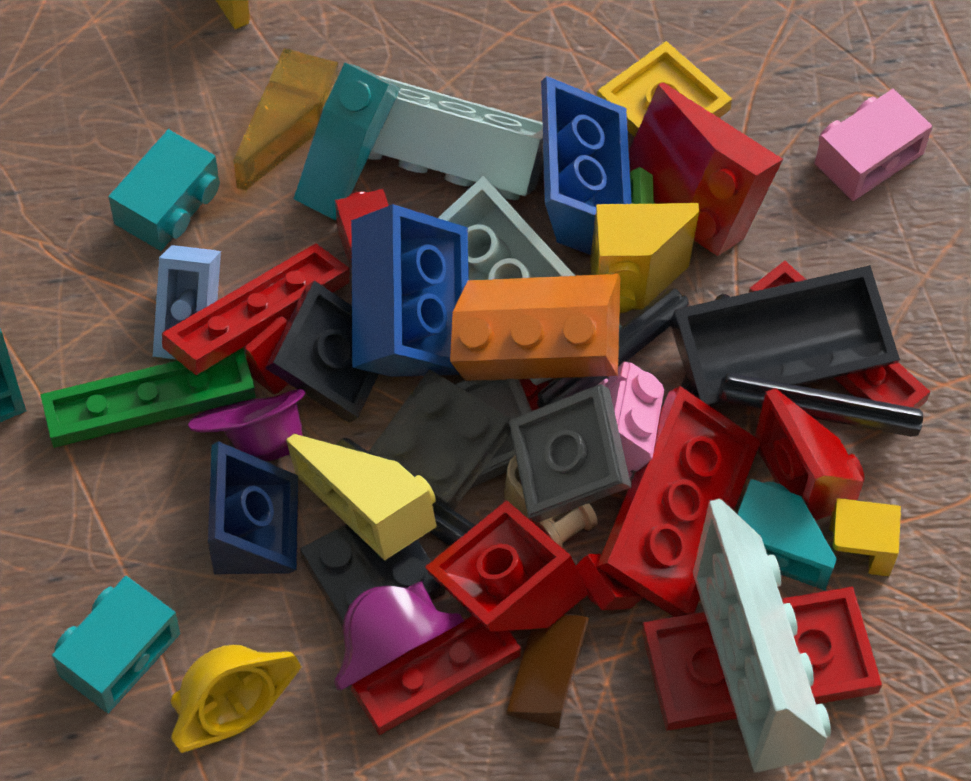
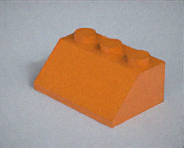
(537, 328)

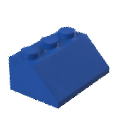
(582, 160)
(405, 290)

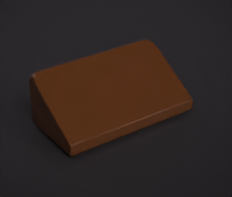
(548, 671)

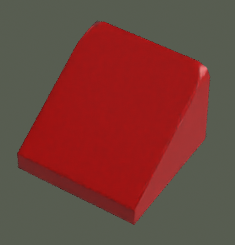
(259, 352)

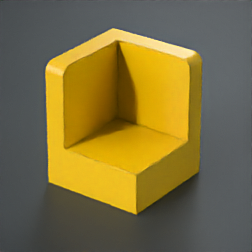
(867, 530)

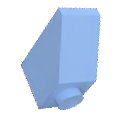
(184, 286)

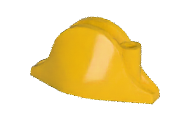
(228, 693)

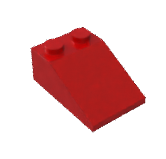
(703, 163)

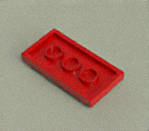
(663, 515)
(692, 679)

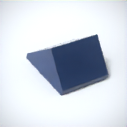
(251, 514)

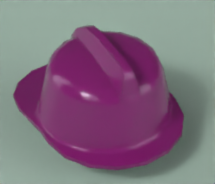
(256, 424)

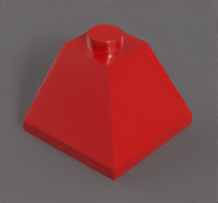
(806, 456)
(509, 573)

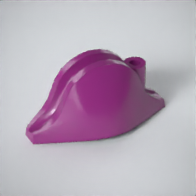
(386, 625)

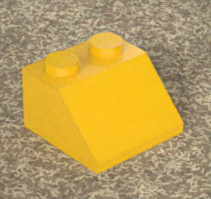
(644, 246)

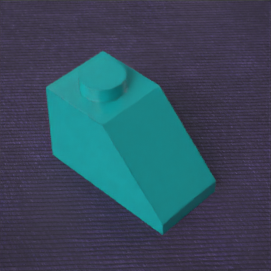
(788, 532)

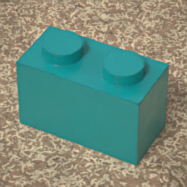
(165, 190)
(115, 643)

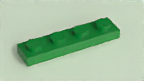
(144, 398)

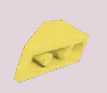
(366, 492)

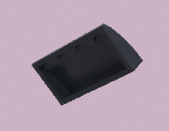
(786, 333)

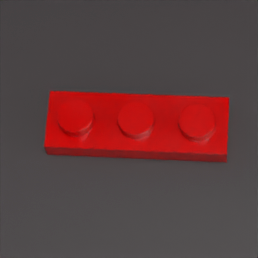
(433, 672)

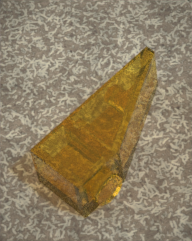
(285, 114)

